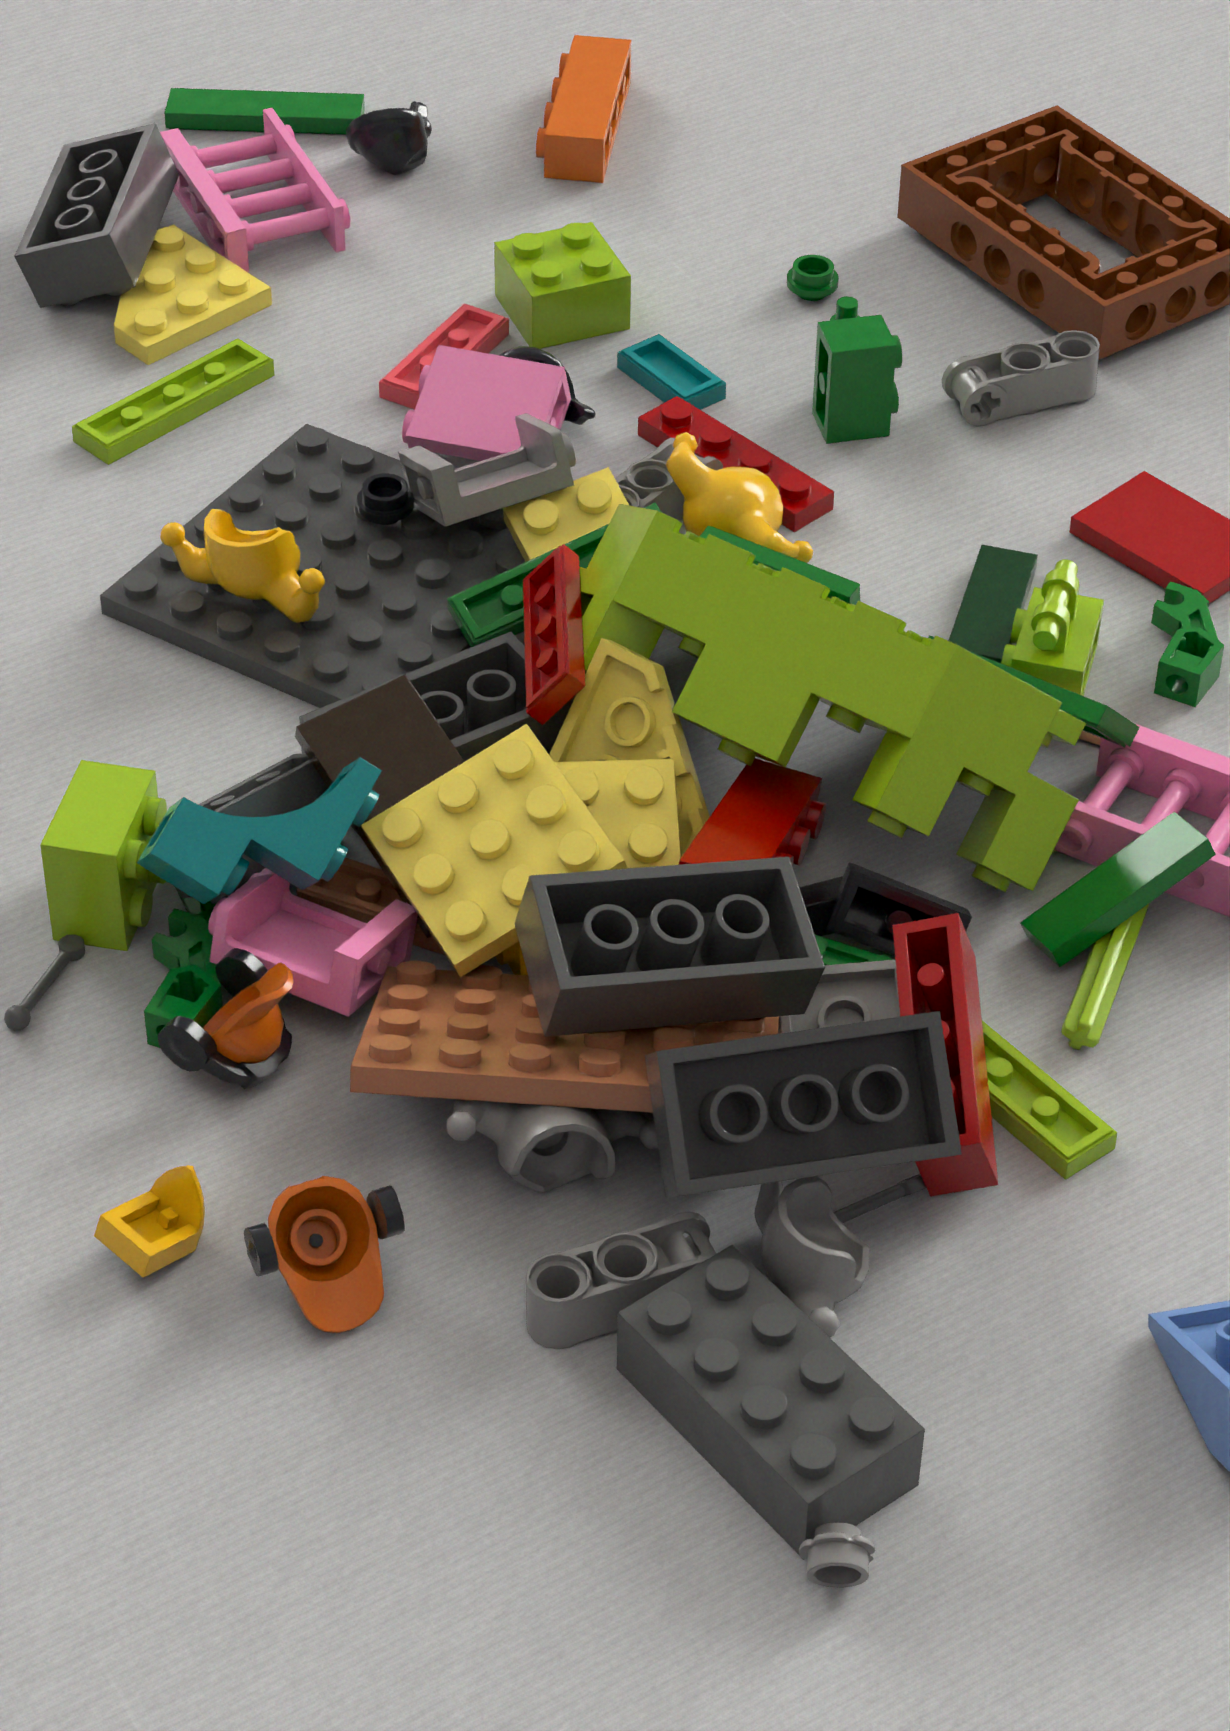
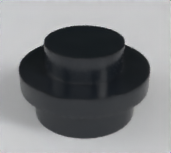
(385, 499)

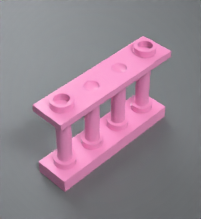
(219, 215)
(1179, 778)

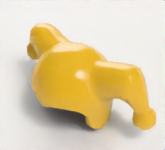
(731, 500)
(248, 564)

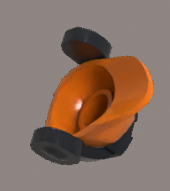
(246, 1034)
(328, 1248)

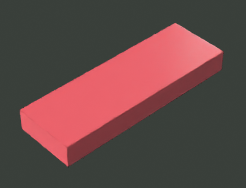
(465, 329)

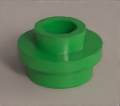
(812, 277)

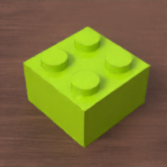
(562, 285)
(94, 854)

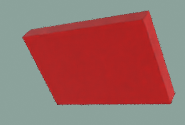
(1160, 535)

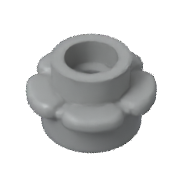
(837, 1555)

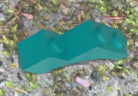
(204, 848)

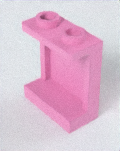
(473, 399)
(329, 954)

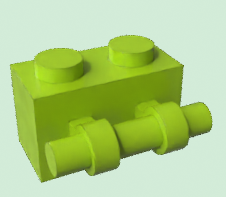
(1057, 631)

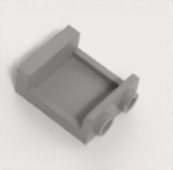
(494, 483)

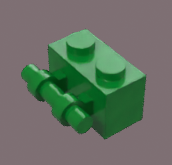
(855, 375)

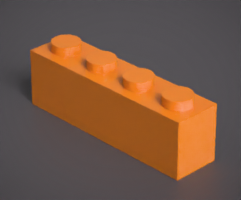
(585, 109)

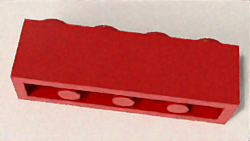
(761, 816)
(940, 974)

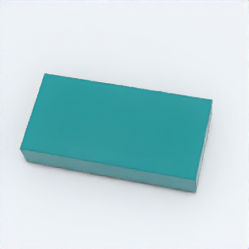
(670, 372)

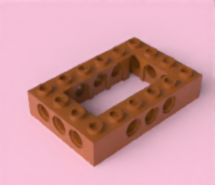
(973, 210)

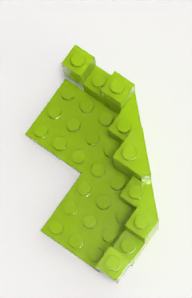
(779, 646)

